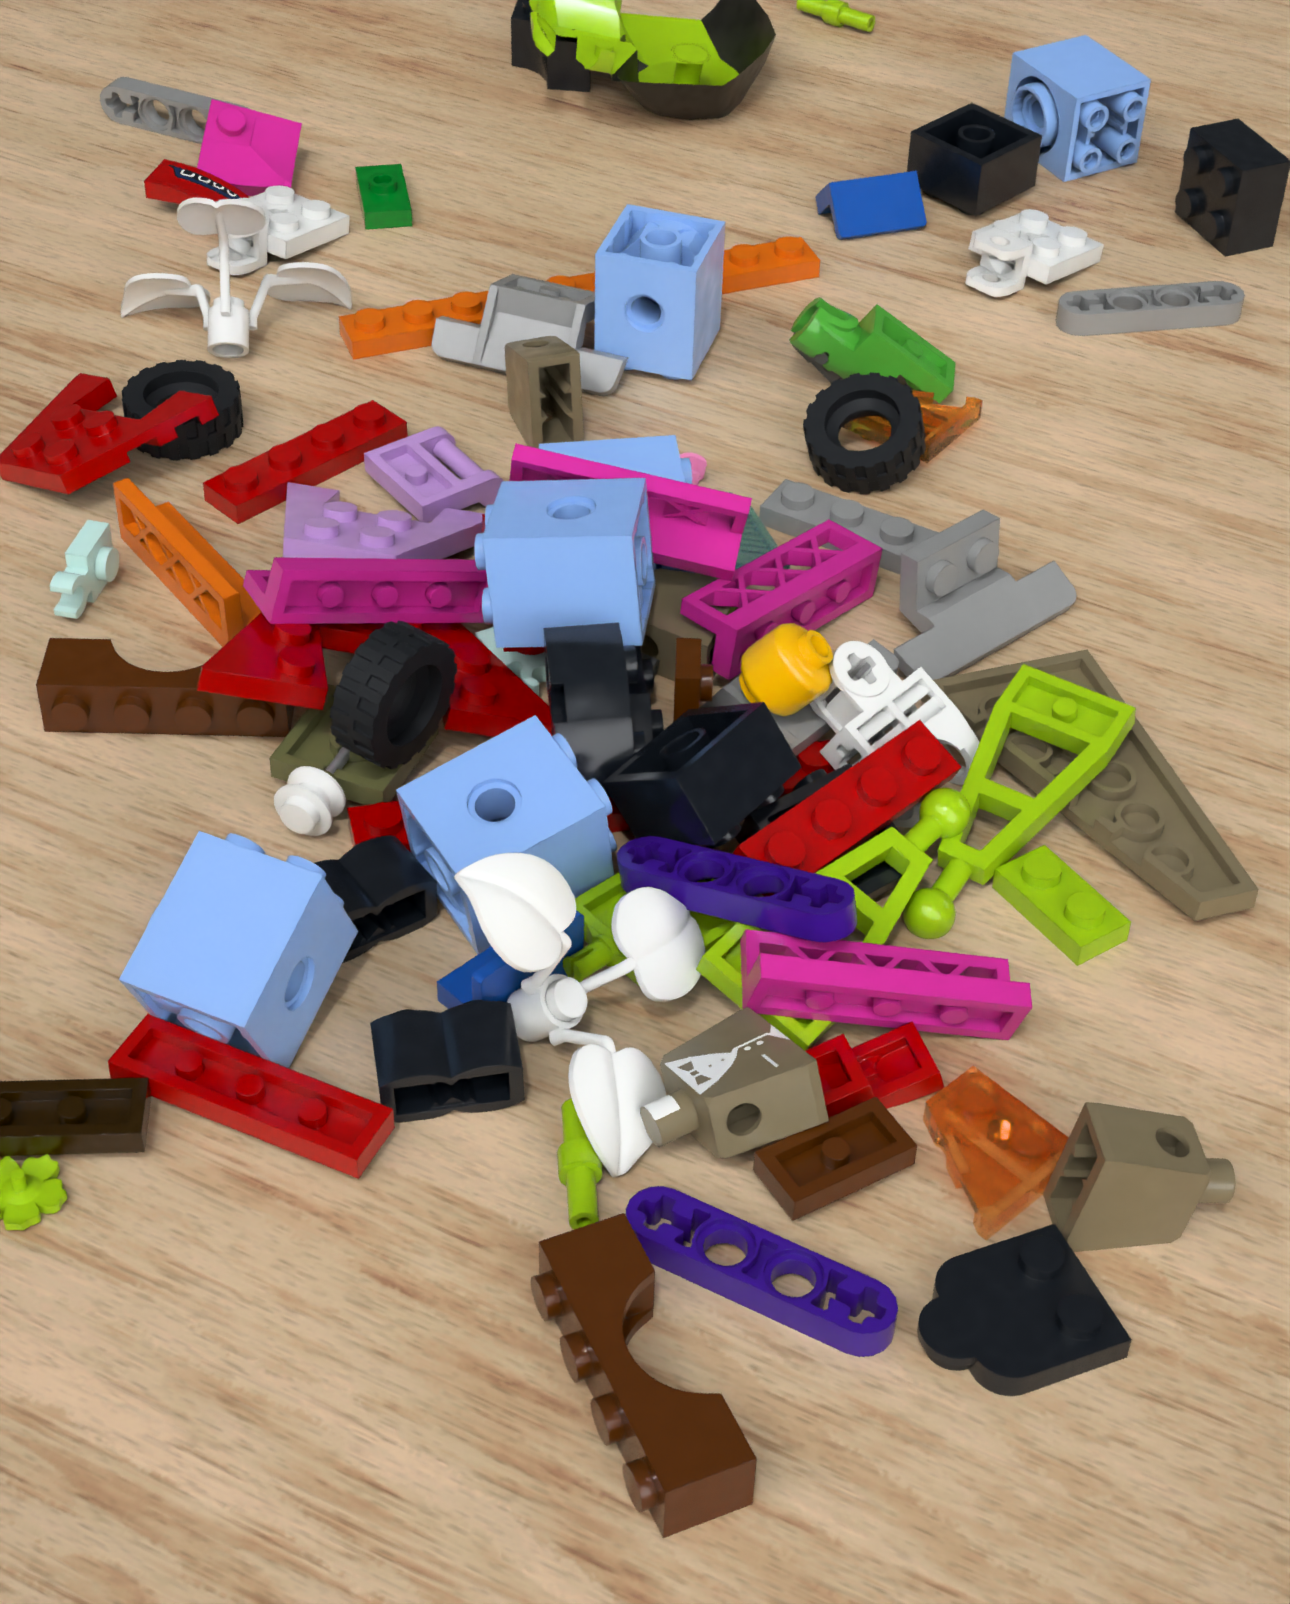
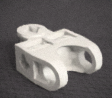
(882, 700)

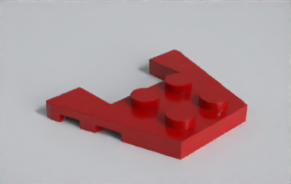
(77, 445)

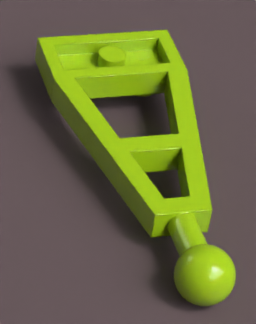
(1051, 712)
(941, 815)

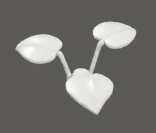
(228, 319)
(524, 914)

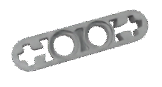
(143, 114)
(1149, 308)

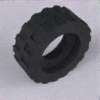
(858, 398)
(194, 440)
(393, 694)

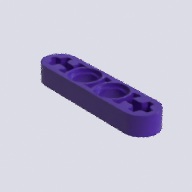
(802, 902)
(765, 1260)

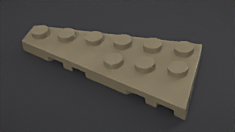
(1131, 807)

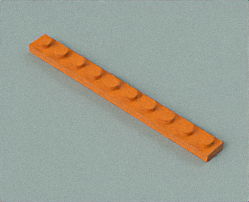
(412, 325)

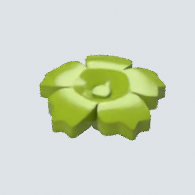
(29, 1191)

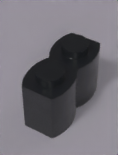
(381, 891)
(448, 1060)

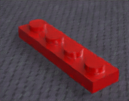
(304, 460)
(855, 803)
(254, 1095)

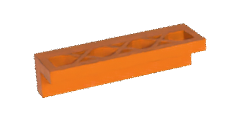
(184, 562)

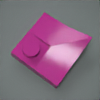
(248, 147)

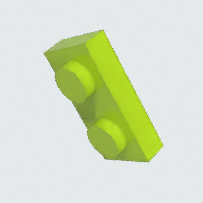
(1061, 904)

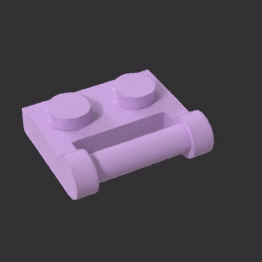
(422, 484)

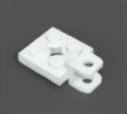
(290, 229)
(1028, 247)

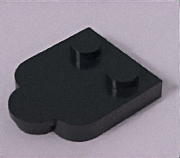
(1020, 1315)

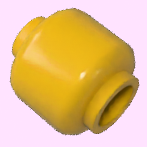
(786, 669)

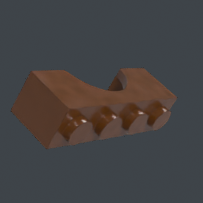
(96, 691)
(678, 1445)

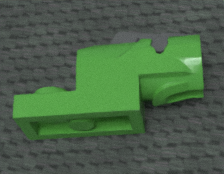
(876, 344)

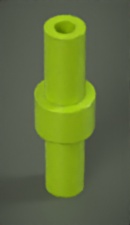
(838, 13)
(578, 1169)

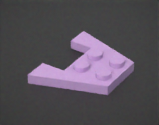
(328, 528)

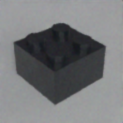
(974, 158)
(1232, 187)
(704, 775)

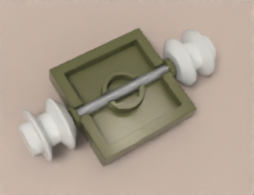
(326, 774)

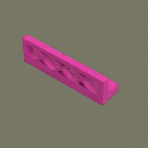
(689, 523)
(368, 590)
(800, 597)
(881, 985)

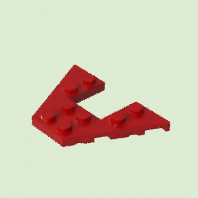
(288, 668)

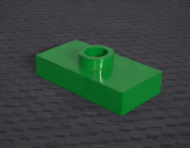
(383, 196)

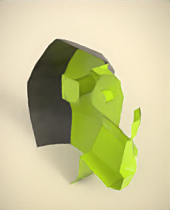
(664, 62)

